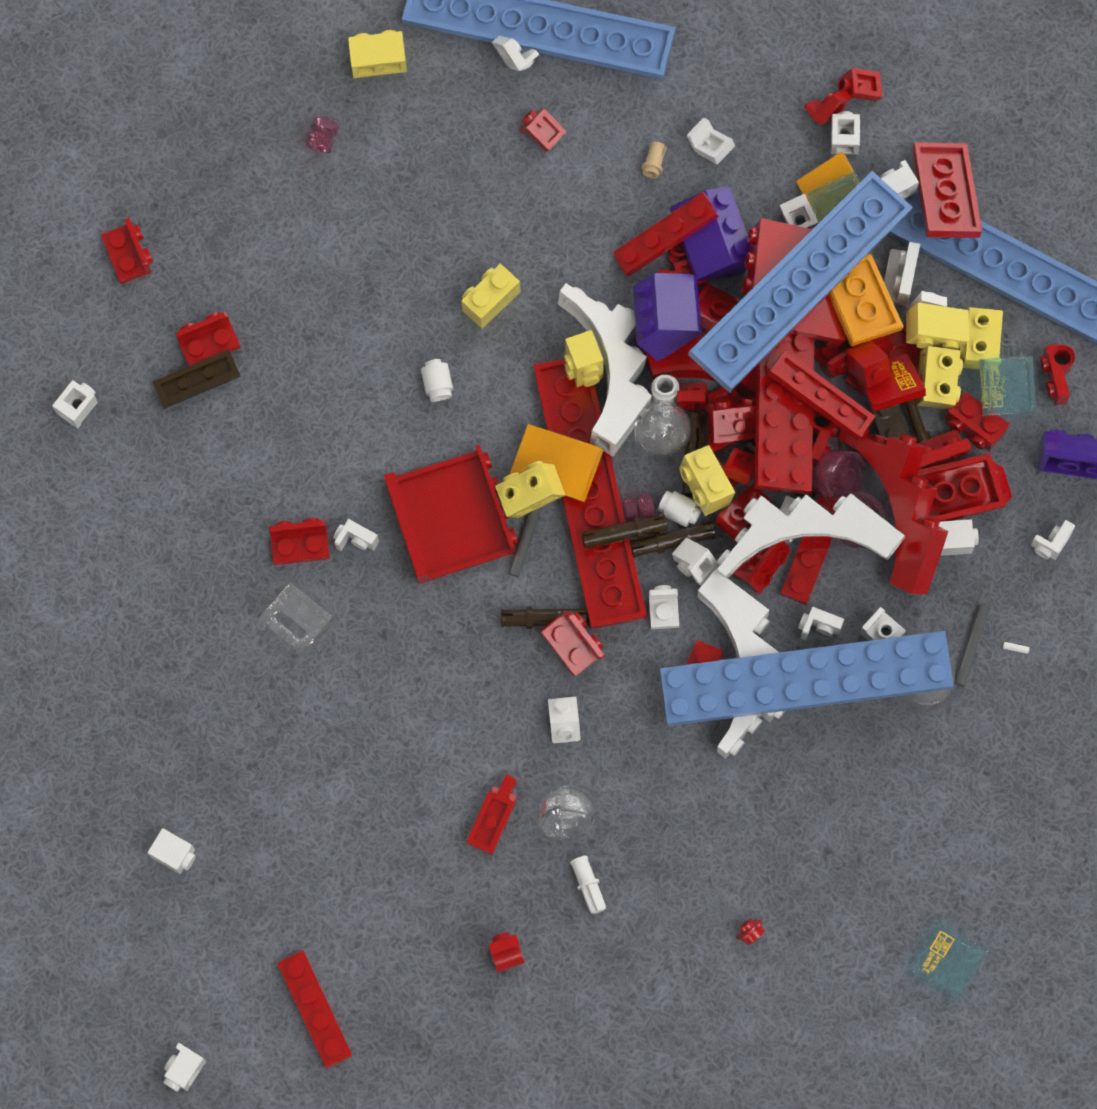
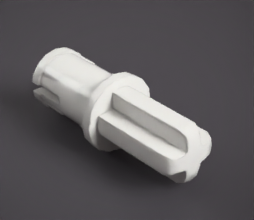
(588, 884)

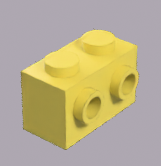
(377, 54)
(490, 295)
(937, 326)
(984, 337)
(583, 359)
(939, 375)
(706, 480)
(530, 489)

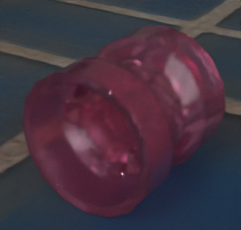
(322, 134)
(644, 504)

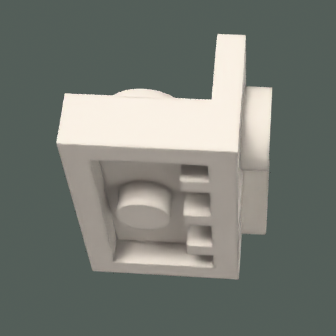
(900, 273)

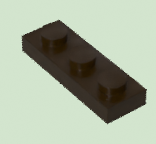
(196, 379)

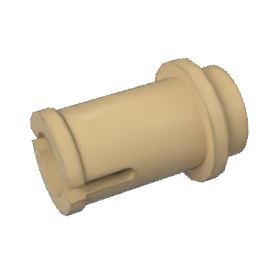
(652, 166)

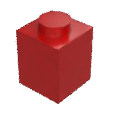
(868, 363)

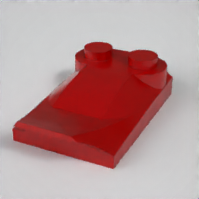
(967, 488)

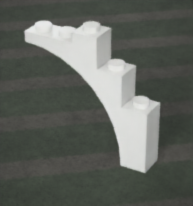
(622, 364)
(770, 526)
(741, 618)

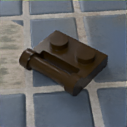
(890, 421)

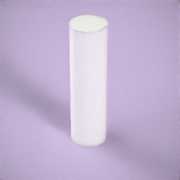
(1015, 647)

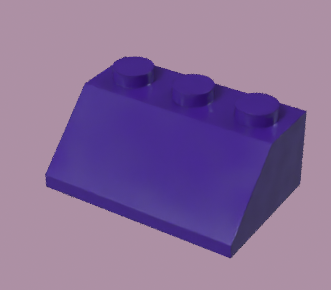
(721, 245)
(666, 312)
(1068, 454)

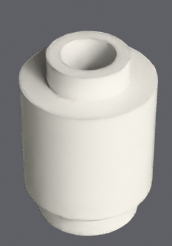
(437, 380)
(665, 389)
(679, 508)

